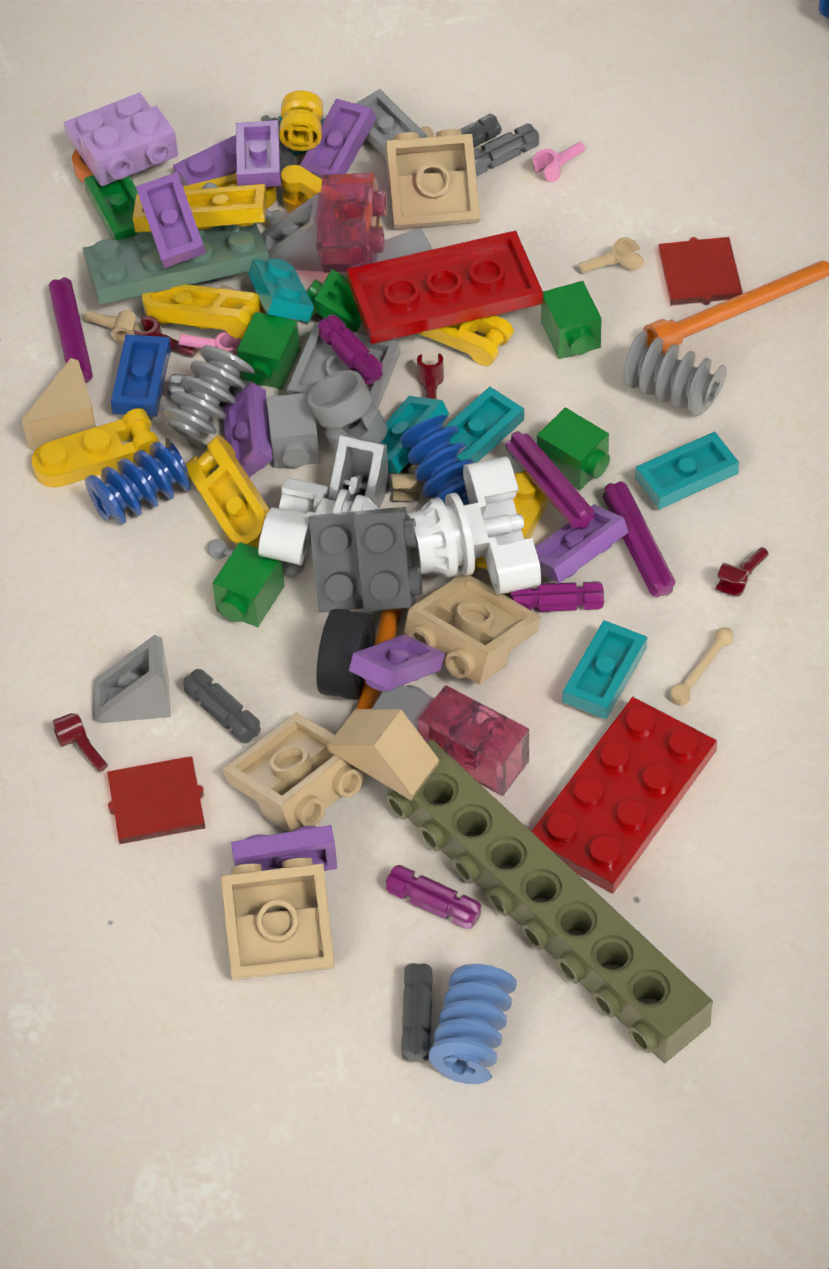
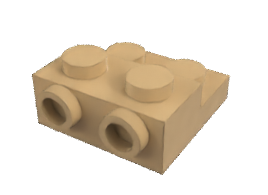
(432, 179)
(471, 627)
(294, 774)
(277, 919)

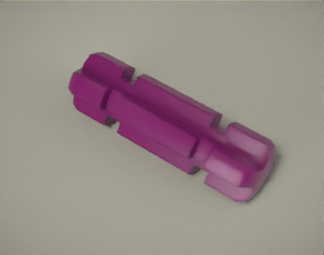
(350, 349)
(561, 596)
(433, 896)

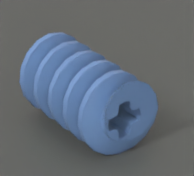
(472, 1022)

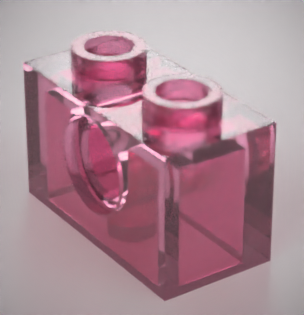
(350, 221)
(477, 738)

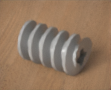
(672, 377)
(205, 393)

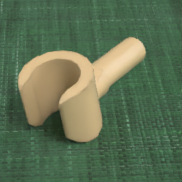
(622, 252)
(121, 325)
(405, 485)

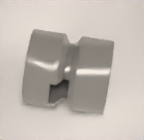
(346, 408)

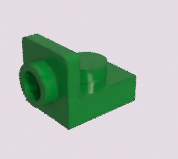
(335, 298)

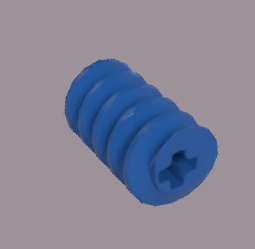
(436, 458)
(138, 481)

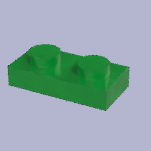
(114, 205)

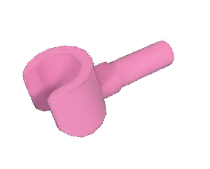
(552, 161)
(222, 341)

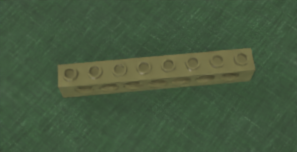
(573, 905)

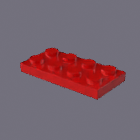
(444, 286)
(624, 793)

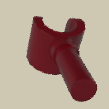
(152, 328)
(430, 376)
(734, 579)
(70, 730)

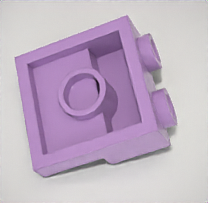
(122, 138)

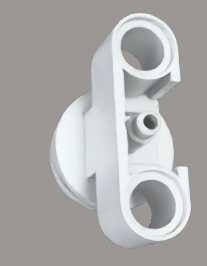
(489, 527)
(287, 529)

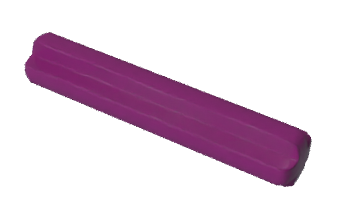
(69, 324)
(550, 480)
(640, 540)

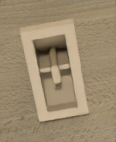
(60, 409)
(386, 748)

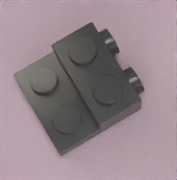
(365, 560)

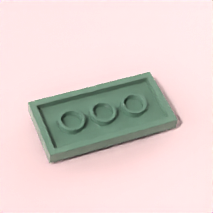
(134, 266)

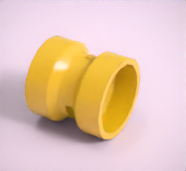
(301, 120)

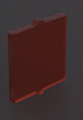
(699, 271)
(156, 800)

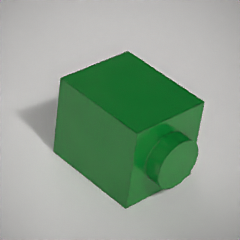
(571, 320)
(270, 349)
(575, 447)
(247, 585)

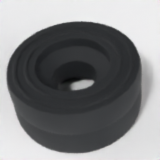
(341, 637)

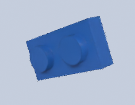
(141, 374)

